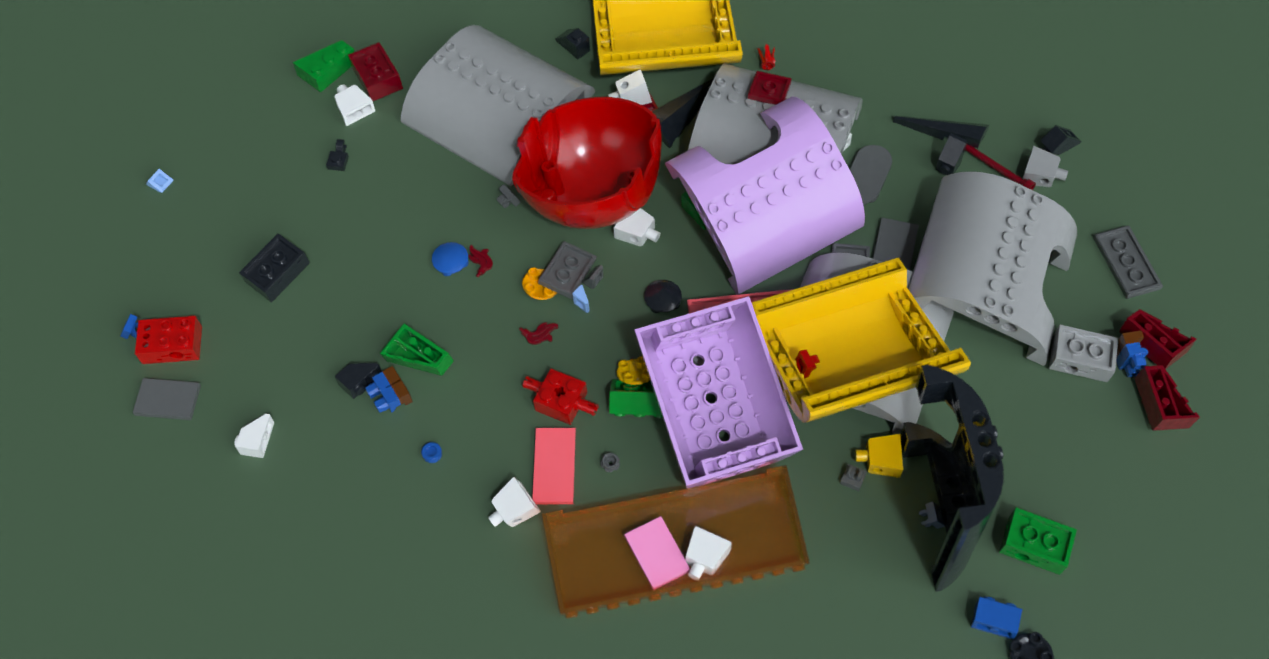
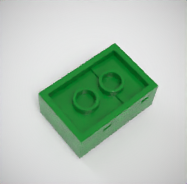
(1038, 541)

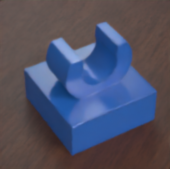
(129, 327)

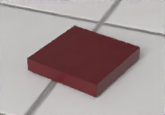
(769, 88)

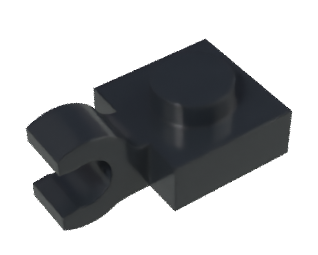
(338, 159)

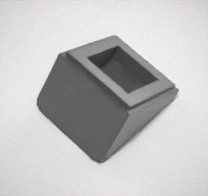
(594, 277)

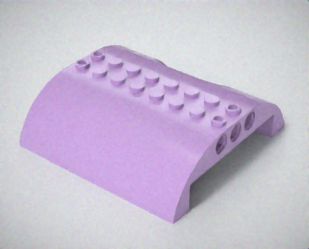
(776, 202)

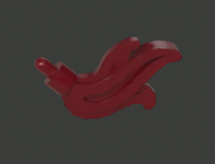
(482, 259)
(541, 334)

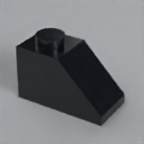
(575, 42)
(1060, 140)
(951, 155)

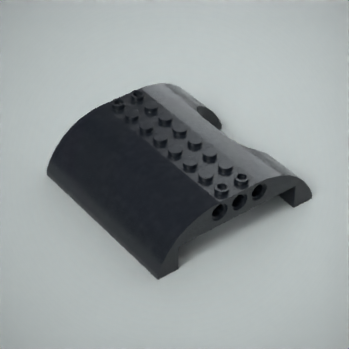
(969, 463)

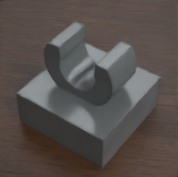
(507, 197)
(853, 477)

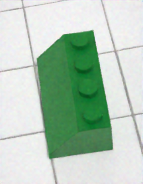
(633, 399)

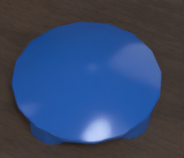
(450, 258)

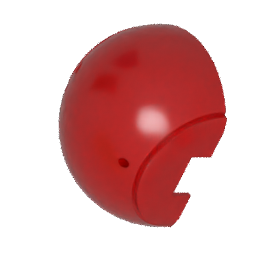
(589, 161)

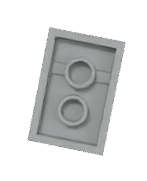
(1083, 353)

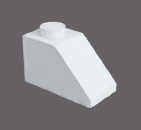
(255, 437)

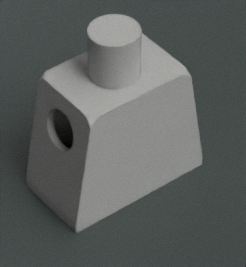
(1043, 168)

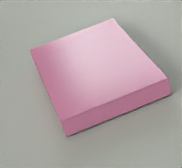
(657, 553)

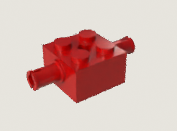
(560, 396)

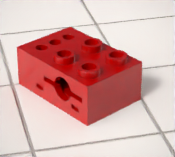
(168, 340)

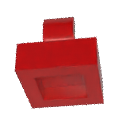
(806, 363)

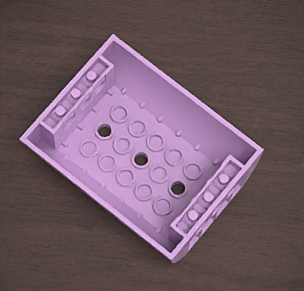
(738, 374)

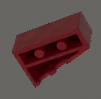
(1163, 343)
(1162, 401)

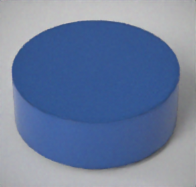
(431, 452)

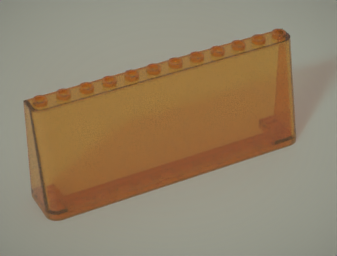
(598, 569)

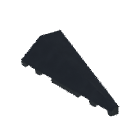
(680, 112)
(939, 129)

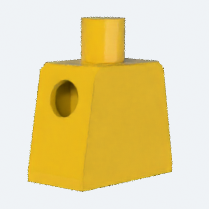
(882, 455)

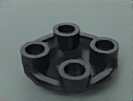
(663, 296)
(1030, 647)

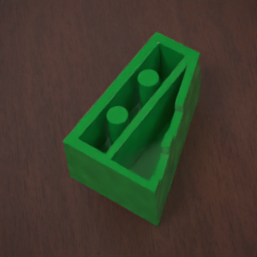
(325, 65)
(416, 352)

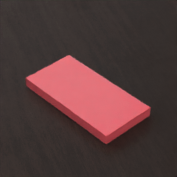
(554, 466)

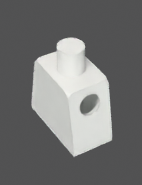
(633, 88)
(353, 103)
(637, 229)
(513, 505)
(706, 553)

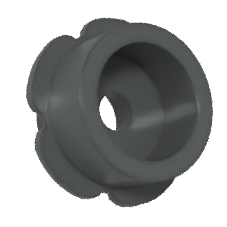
(610, 457)

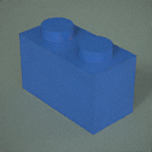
(996, 617)

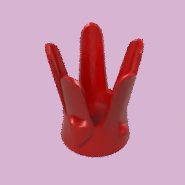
(769, 61)

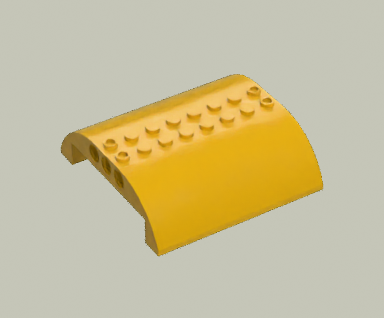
(664, 34)
(864, 334)

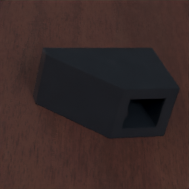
(356, 377)

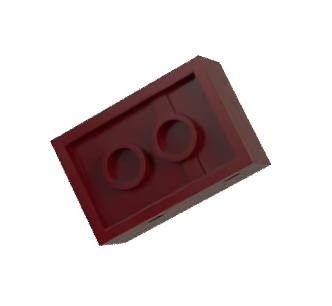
(375, 71)

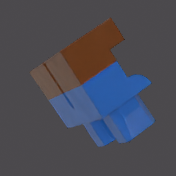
(1130, 354)
(391, 389)

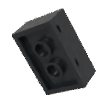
(274, 267)

